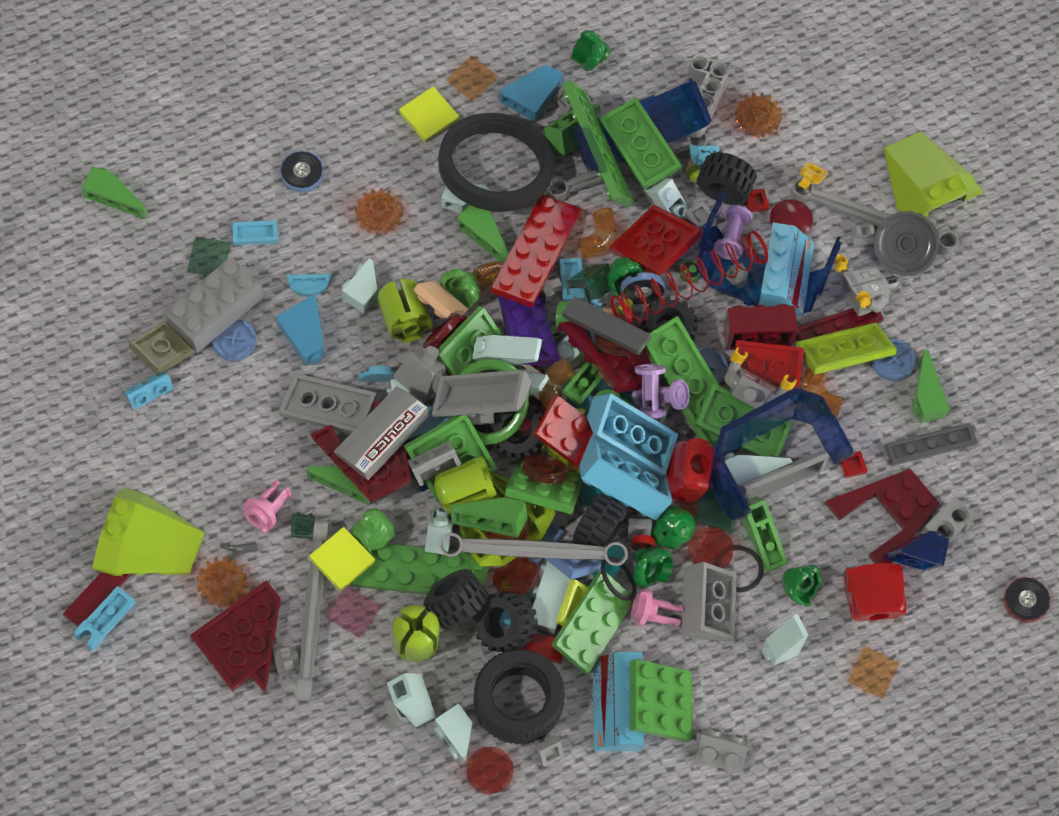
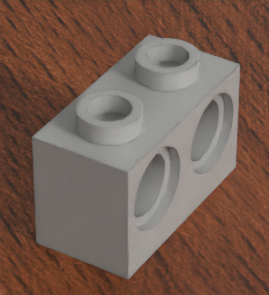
(946, 523)

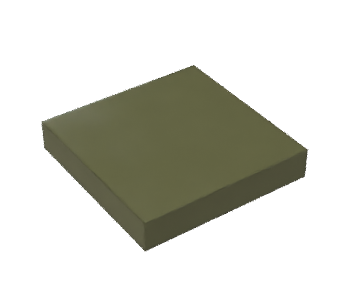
(161, 348)

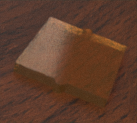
(472, 78)
(873, 672)

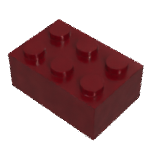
(760, 324)

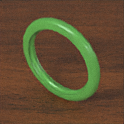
(516, 422)

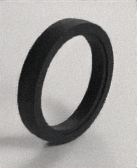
(488, 199)

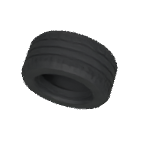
(519, 663)

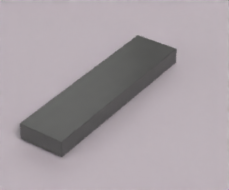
(606, 325)
(930, 444)

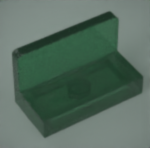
(593, 280)

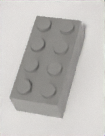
(214, 304)

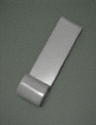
(713, 80)

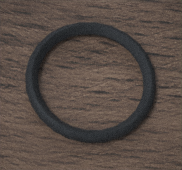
(760, 565)
(610, 586)

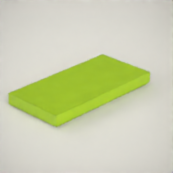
(846, 348)

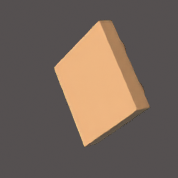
(440, 299)

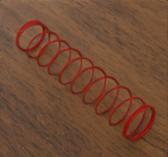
(627, 310)

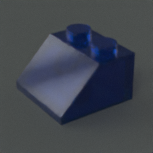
(921, 552)

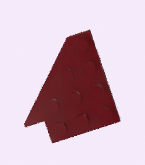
(242, 638)

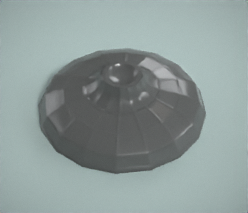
(906, 243)

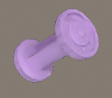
(737, 218)
(650, 389)
(676, 394)

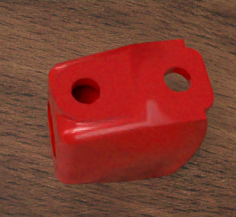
(690, 470)
(875, 591)

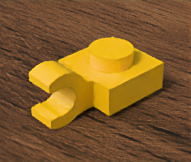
(811, 173)

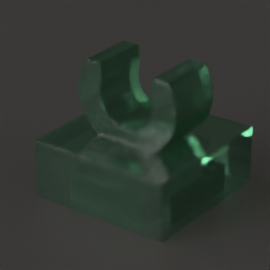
(302, 525)

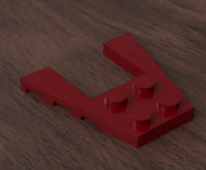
(614, 370)
(389, 477)
(902, 497)

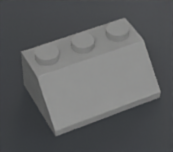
(708, 602)

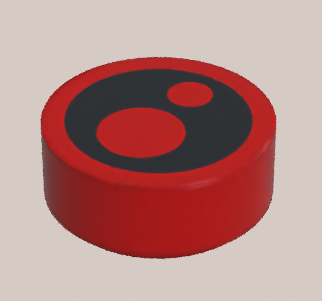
(642, 541)

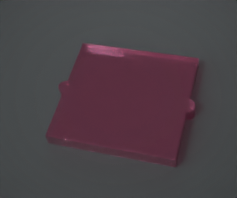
(352, 611)

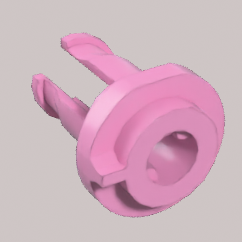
(261, 512)
(645, 609)

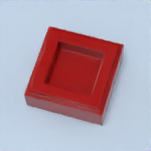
(757, 201)
(854, 465)

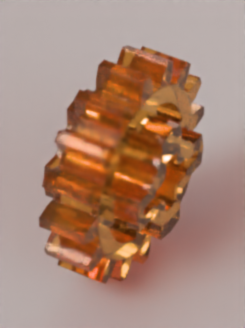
(747, 116)
(389, 214)
(226, 572)

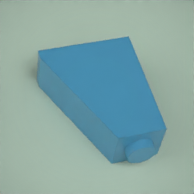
(532, 92)
(303, 330)

